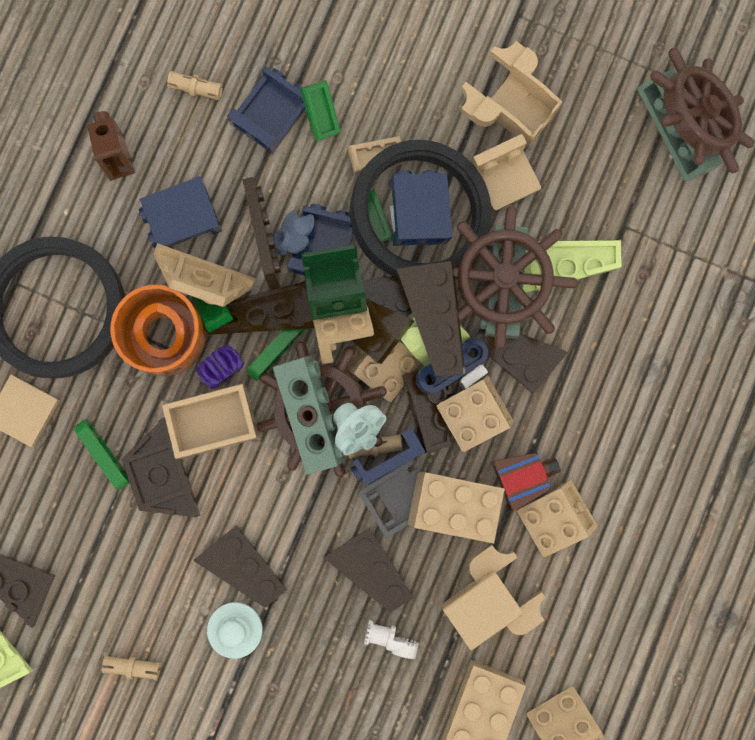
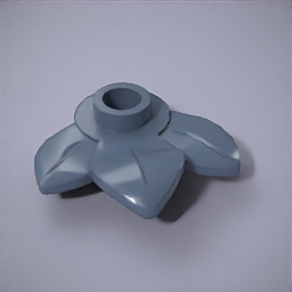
(293, 233)

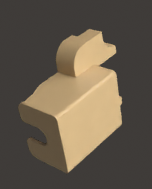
(522, 101)
(487, 605)

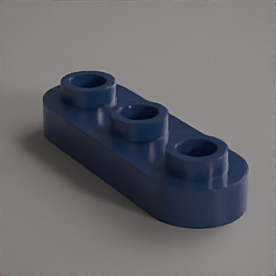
(438, 383)

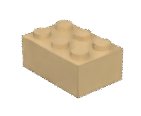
(210, 421)
(455, 507)
(484, 705)

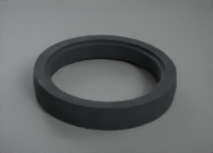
(425, 151)
(102, 345)

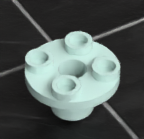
(357, 427)
(234, 630)

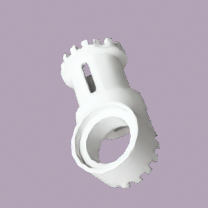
(385, 637)

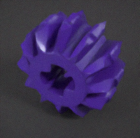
(219, 366)

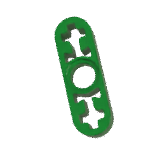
(273, 352)
(102, 454)

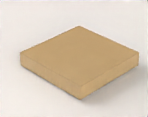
(25, 410)

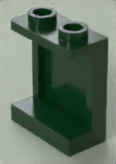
(334, 282)

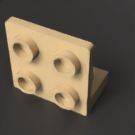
(507, 172)
(341, 329)
(386, 374)
(475, 414)
(557, 519)
(564, 718)

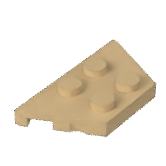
(201, 278)

